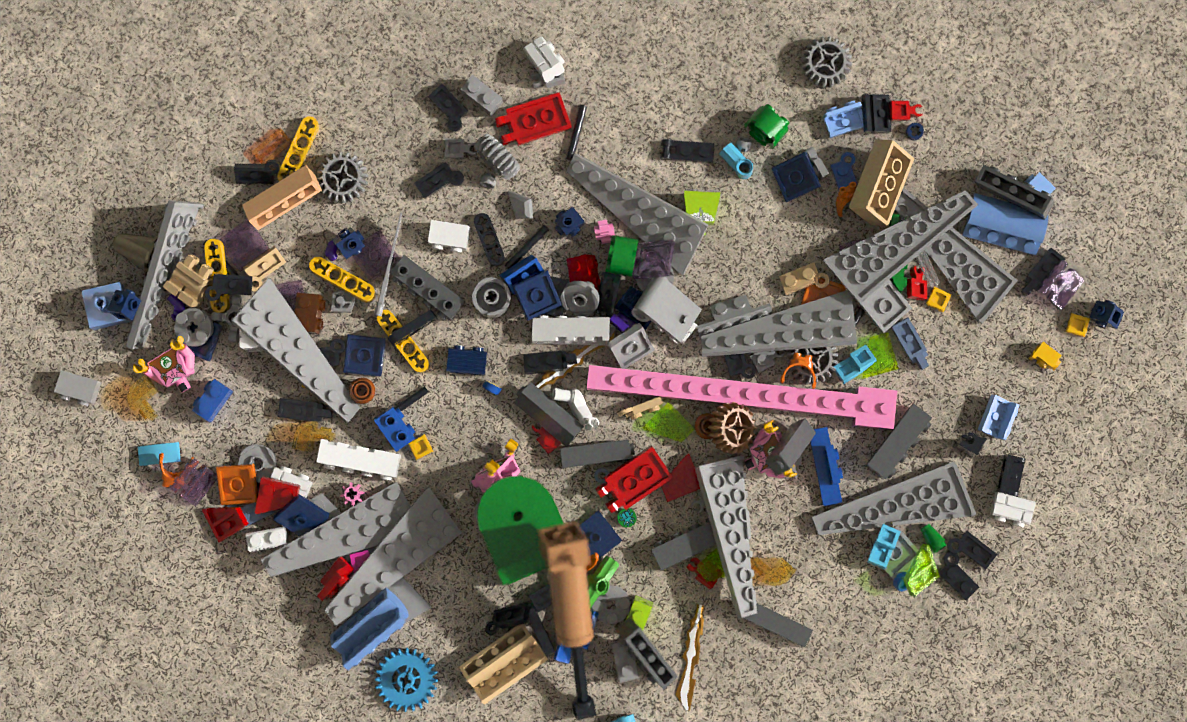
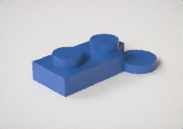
(843, 171)

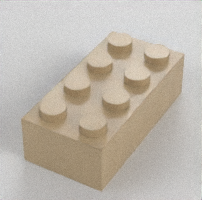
(881, 182)

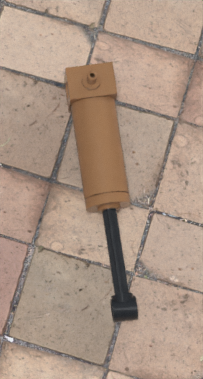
(566, 555)

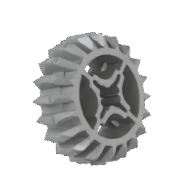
(830, 69)
(497, 156)
(350, 180)
(816, 366)

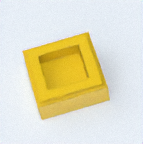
(938, 299)
(1077, 325)
(420, 447)

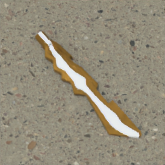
(551, 377)
(691, 656)

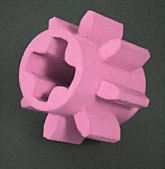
(604, 231)
(356, 497)

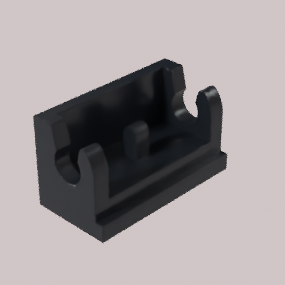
(608, 293)
(970, 446)
(1011, 475)

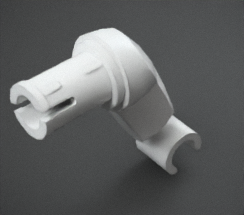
(577, 406)

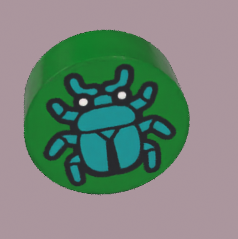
(626, 517)

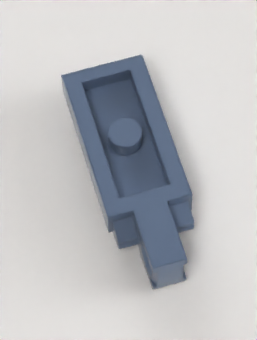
(911, 342)

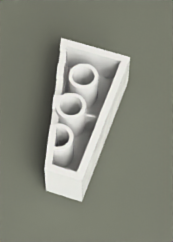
(570, 330)
(359, 459)

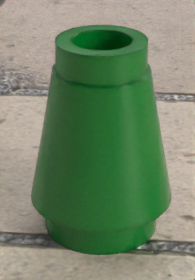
(933, 538)

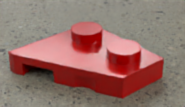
(683, 480)
(274, 494)
(225, 521)

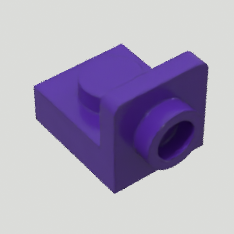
(621, 322)

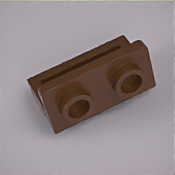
(309, 311)

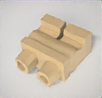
(189, 282)

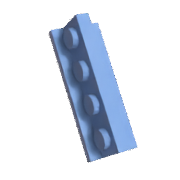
(1005, 225)
(369, 628)

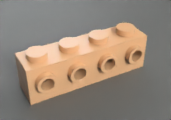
(279, 197)

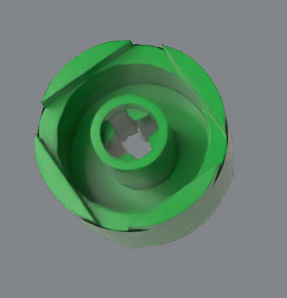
(767, 126)
(621, 255)

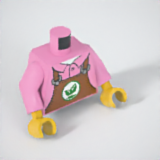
(171, 366)
(762, 447)
(497, 469)

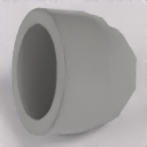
(743, 143)
(488, 180)

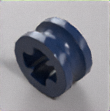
(909, 132)

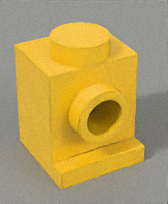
(1046, 356)

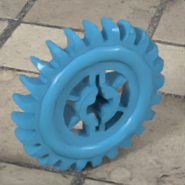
(401, 698)

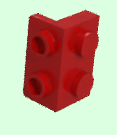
(584, 269)
(335, 578)

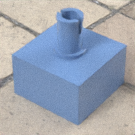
(96, 304)

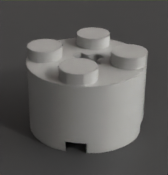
(481, 294)

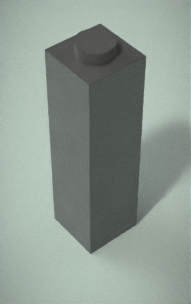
(548, 414)
(790, 446)
(596, 453)
(780, 625)

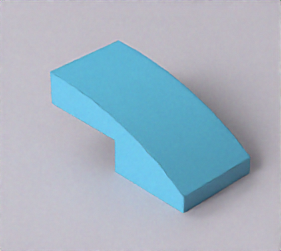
(855, 364)
(150, 454)
(883, 546)

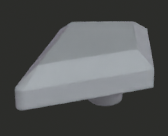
(521, 205)
(342, 301)

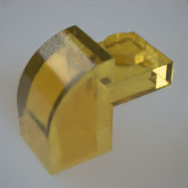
(138, 396)
(307, 433)
(774, 576)

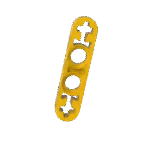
(295, 150)
(208, 253)
(342, 279)
(400, 346)

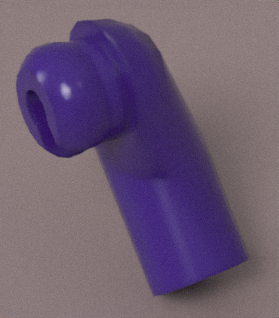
(330, 251)
(178, 305)

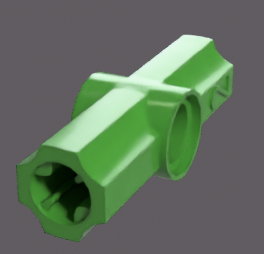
(599, 581)

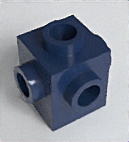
(568, 216)
(349, 242)
(124, 304)
(1106, 314)

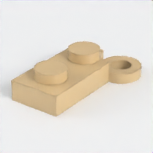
(264, 265)
(803, 278)
(635, 412)

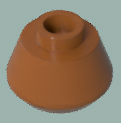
(366, 386)
(700, 428)

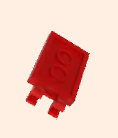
(534, 120)
(634, 480)

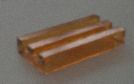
(284, 137)

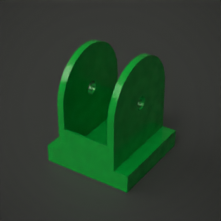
(516, 543)

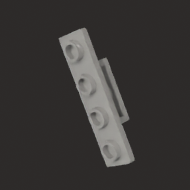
(732, 313)

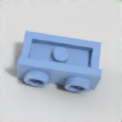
(843, 119)
(998, 417)

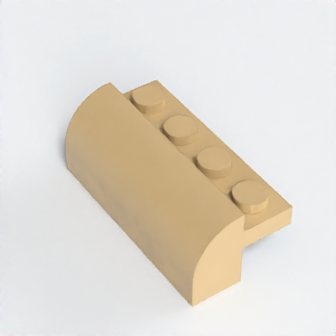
(503, 663)

